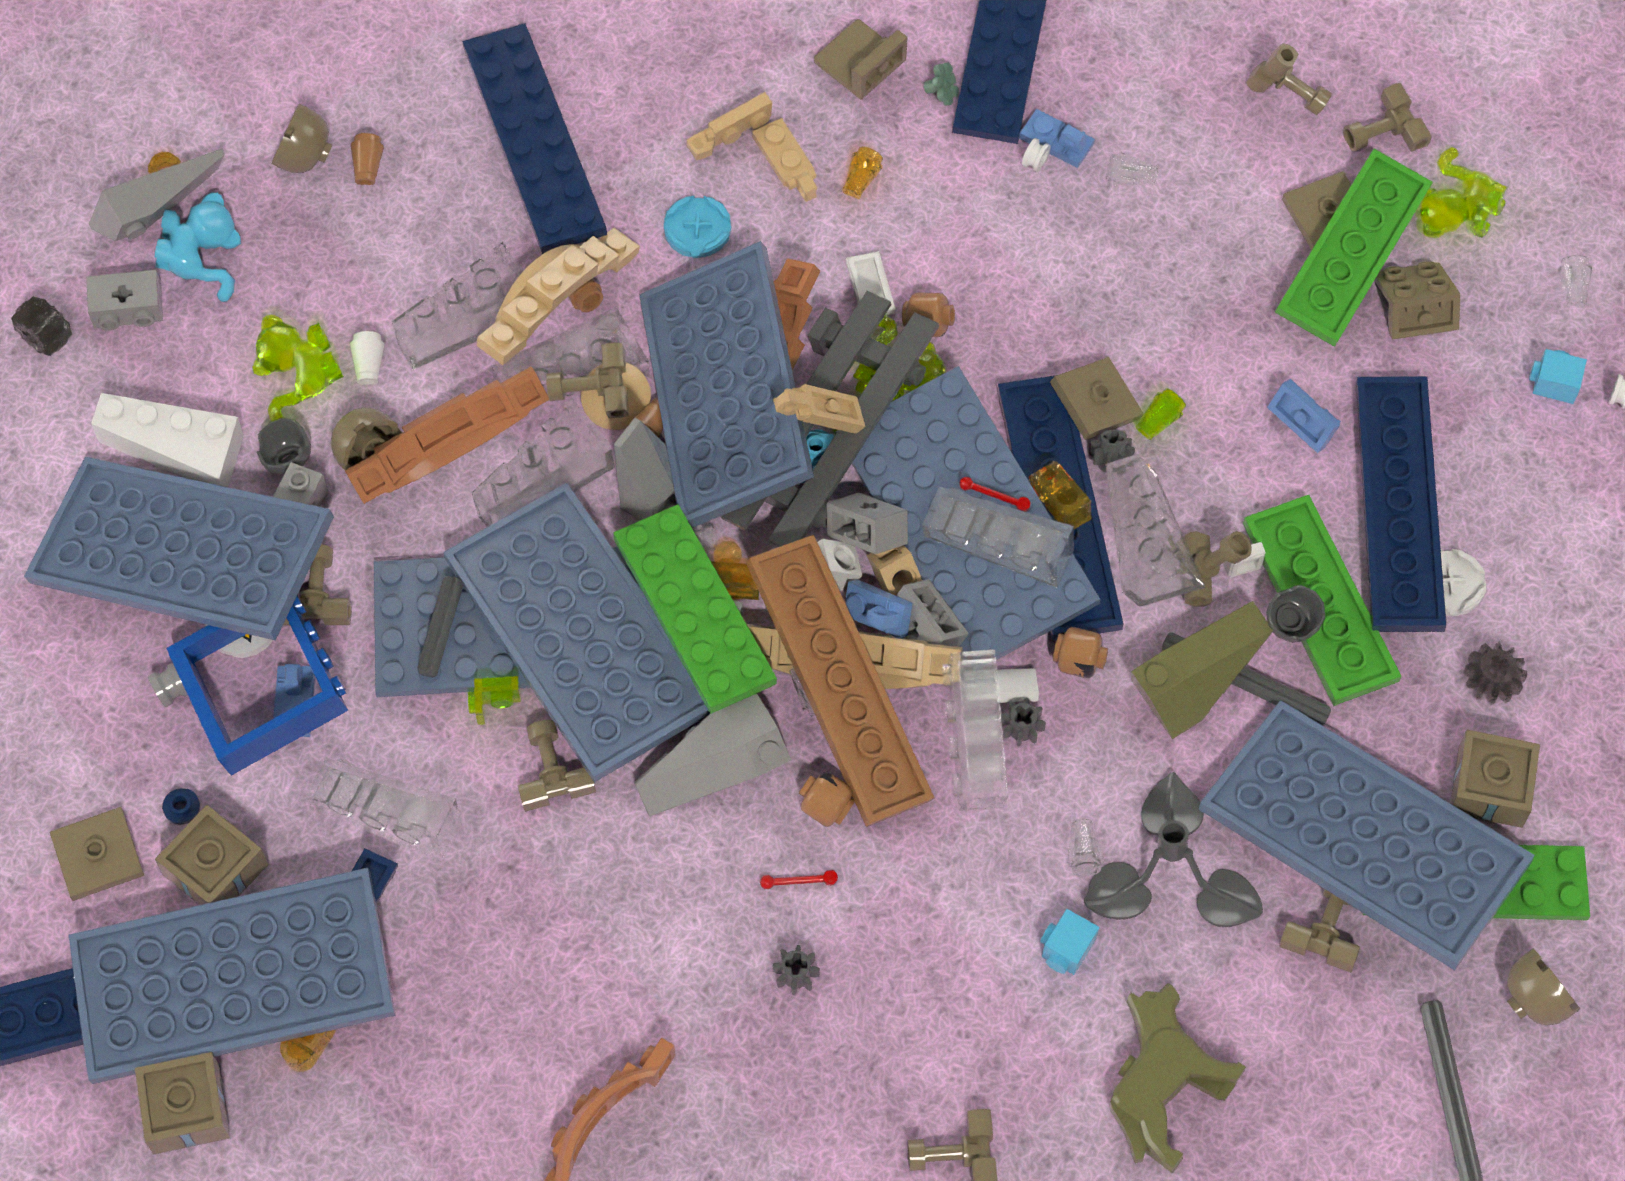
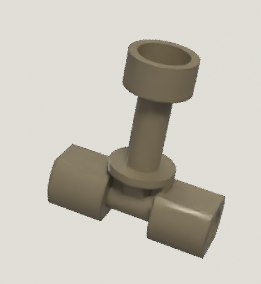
(1279, 70)
(1397, 120)
(606, 381)
(1232, 549)
(316, 601)
(554, 779)
(1322, 937)
(973, 1148)

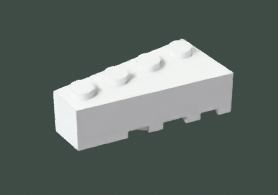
(171, 437)

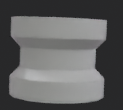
(167, 685)

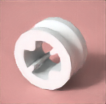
(1036, 155)
(1618, 392)

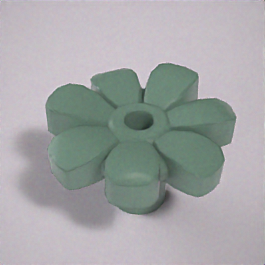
(943, 83)

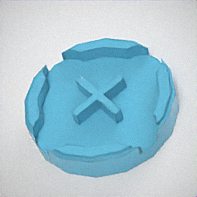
(697, 226)

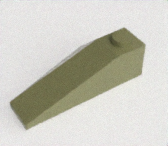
(1196, 671)

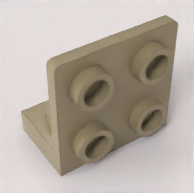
(862, 57)
(1419, 300)

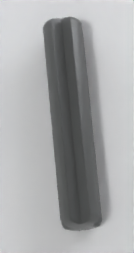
(440, 626)

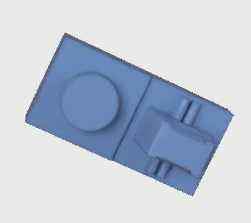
(1065, 141)
(1303, 415)
(878, 608)
(293, 687)

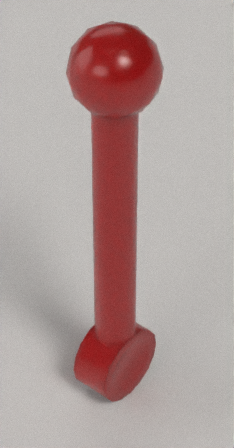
(1022, 503)
(829, 878)

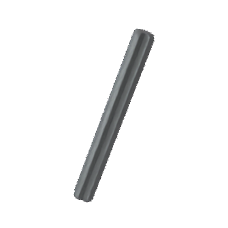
(1270, 690)
(1451, 1091)

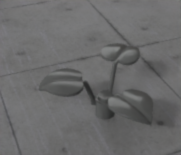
(1172, 815)

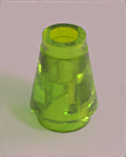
(1161, 413)

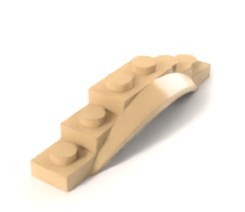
(547, 285)
(896, 660)

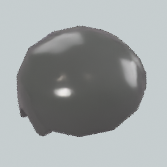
(282, 439)
(1295, 614)

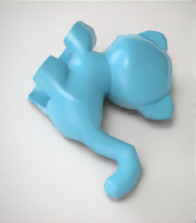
(206, 227)

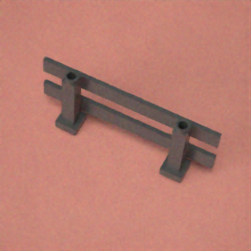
(840, 349)

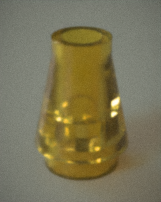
(863, 169)

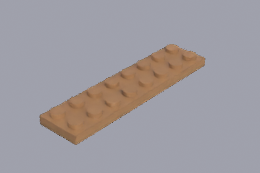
(840, 680)

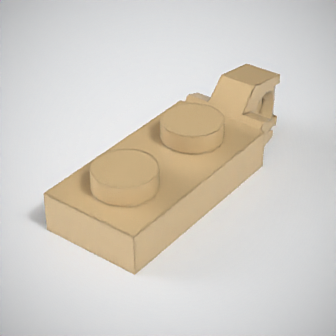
(729, 126)
(786, 158)
(821, 408)

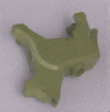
(1164, 1067)

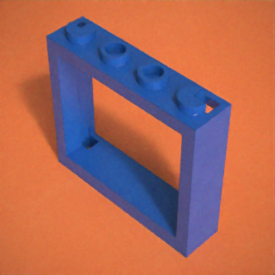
(282, 729)

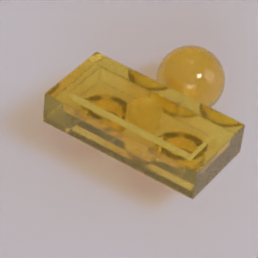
(734, 574)

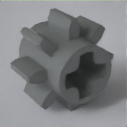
(1110, 448)
(1022, 731)
(806, 971)

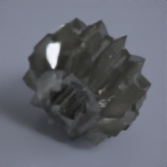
(41, 326)
(1491, 684)

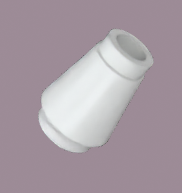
(367, 356)

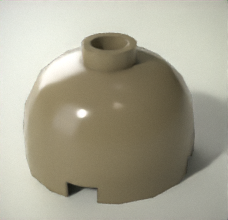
(303, 142)
(359, 434)
(1538, 992)

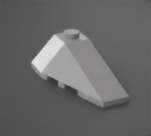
(139, 203)
(643, 472)
(715, 755)

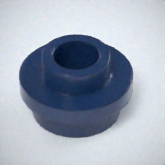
(184, 815)

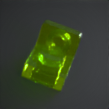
(497, 691)

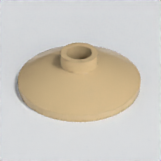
(638, 398)

